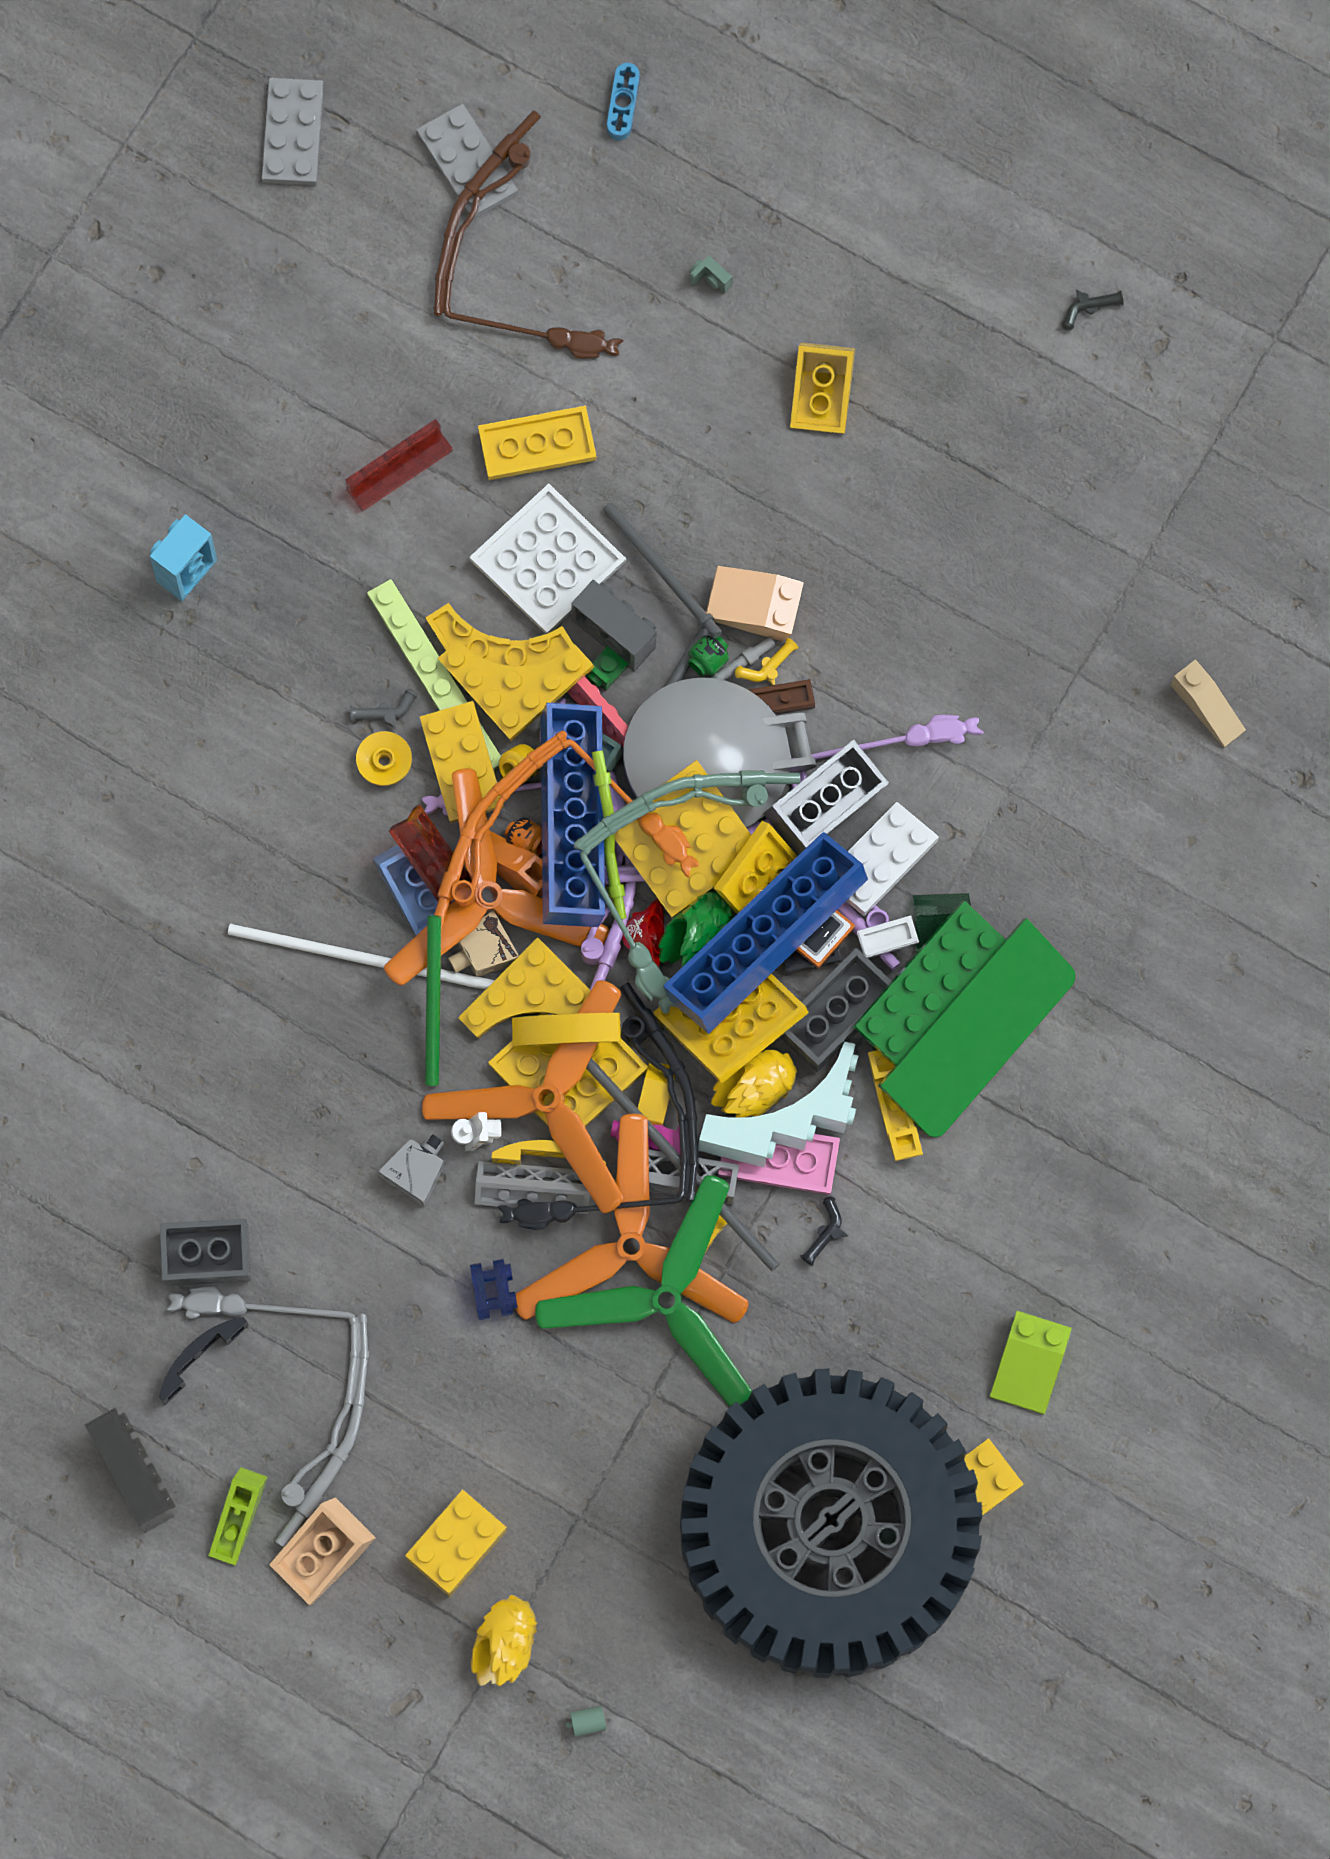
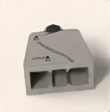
(415, 1169)

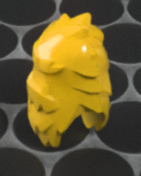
(756, 1085)
(504, 1642)

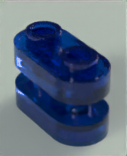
(505, 1301)

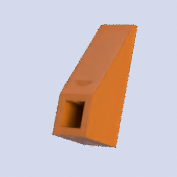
(518, 866)

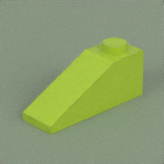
(237, 1515)

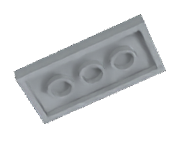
(293, 131)
(459, 153)

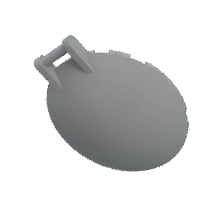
(720, 728)

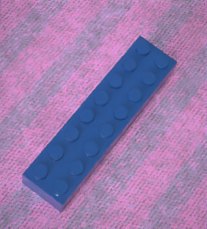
(569, 811)
(766, 932)

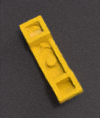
(566, 1029)
(899, 1128)
(512, 1153)

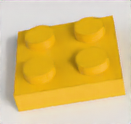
(993, 1474)

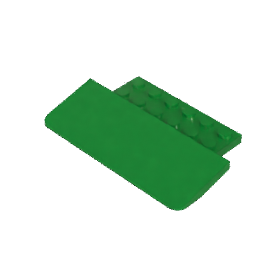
(961, 1013)

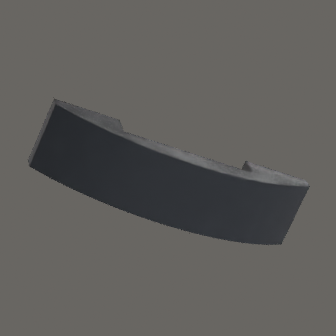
(226, 1331)

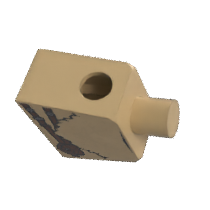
(485, 948)

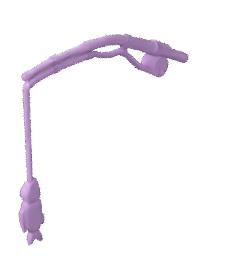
(939, 729)
(592, 948)

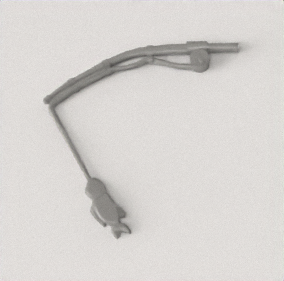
(210, 1301)

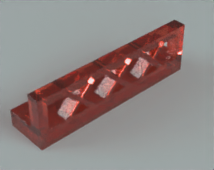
(398, 465)
(420, 849)

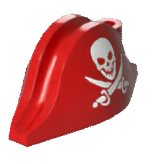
(647, 928)

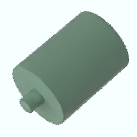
(587, 1721)

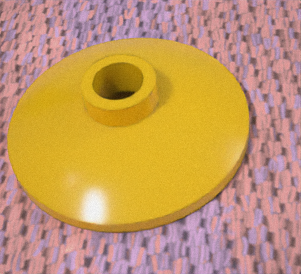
(383, 745)

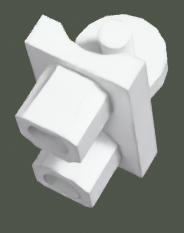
(476, 1131)

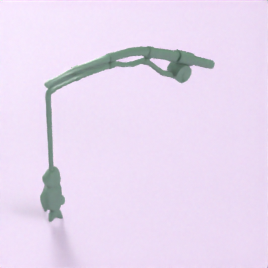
(649, 976)

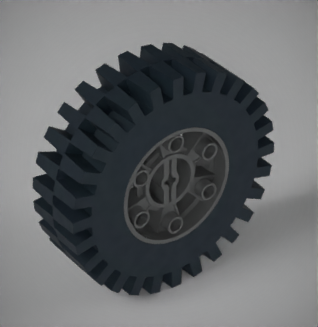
(849, 1623)

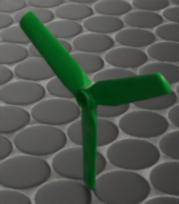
(678, 1271)

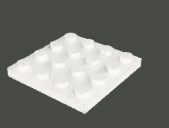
(546, 558)

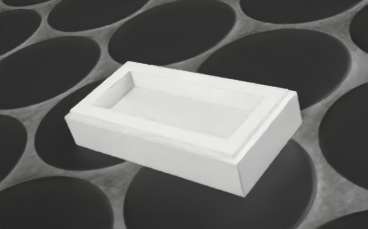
(887, 937)

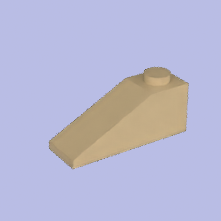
(1207, 703)

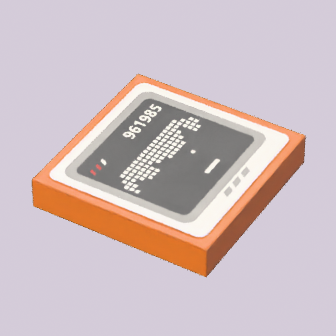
(826, 939)

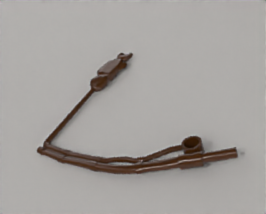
(580, 343)

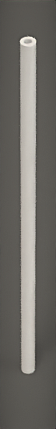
(347, 954)

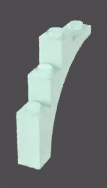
(755, 1137)

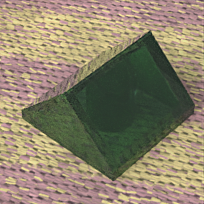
(932, 911)

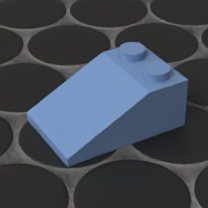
(406, 887)

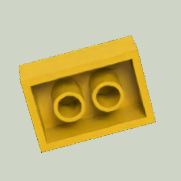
(456, 1543)

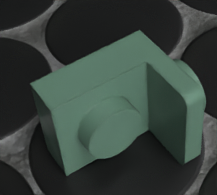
(715, 275)

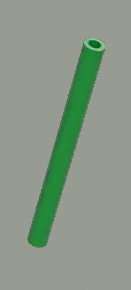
(433, 989)

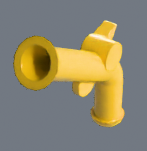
(768, 671)

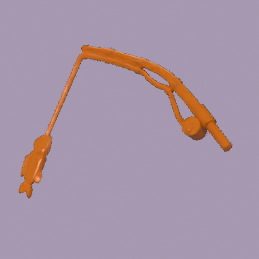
(667, 838)

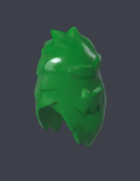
(694, 928)

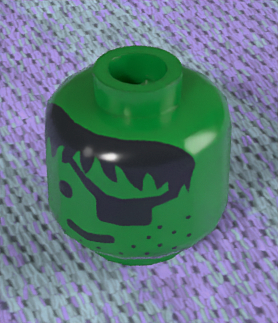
(708, 655)

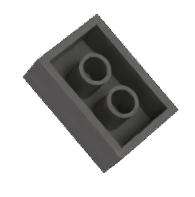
(614, 624)
(205, 1252)

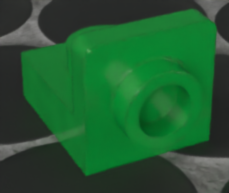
(607, 669)

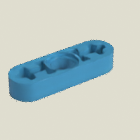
(626, 112)

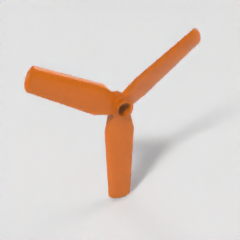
(514, 906)
(565, 1126)
(606, 1259)

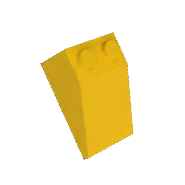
(822, 387)

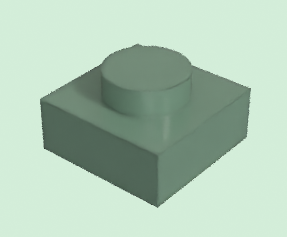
(612, 752)

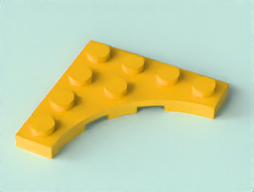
(451, 627)
(515, 693)
(528, 986)

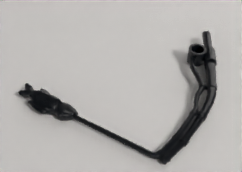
(636, 1029)

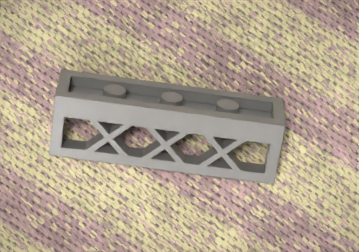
(669, 1183)
(507, 1189)

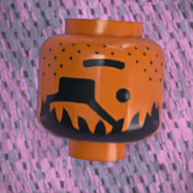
(525, 834)

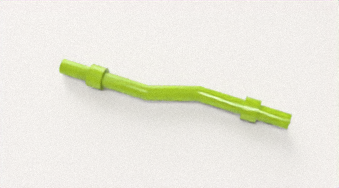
(602, 780)

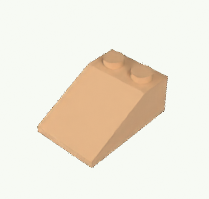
(755, 601)
(322, 1550)

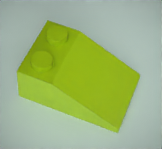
(1030, 1362)

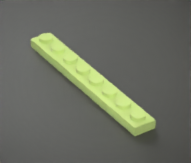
(421, 653)

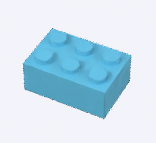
(183, 557)

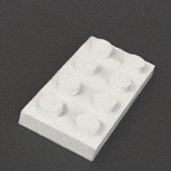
(888, 854)

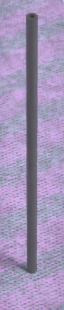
(668, 1150)

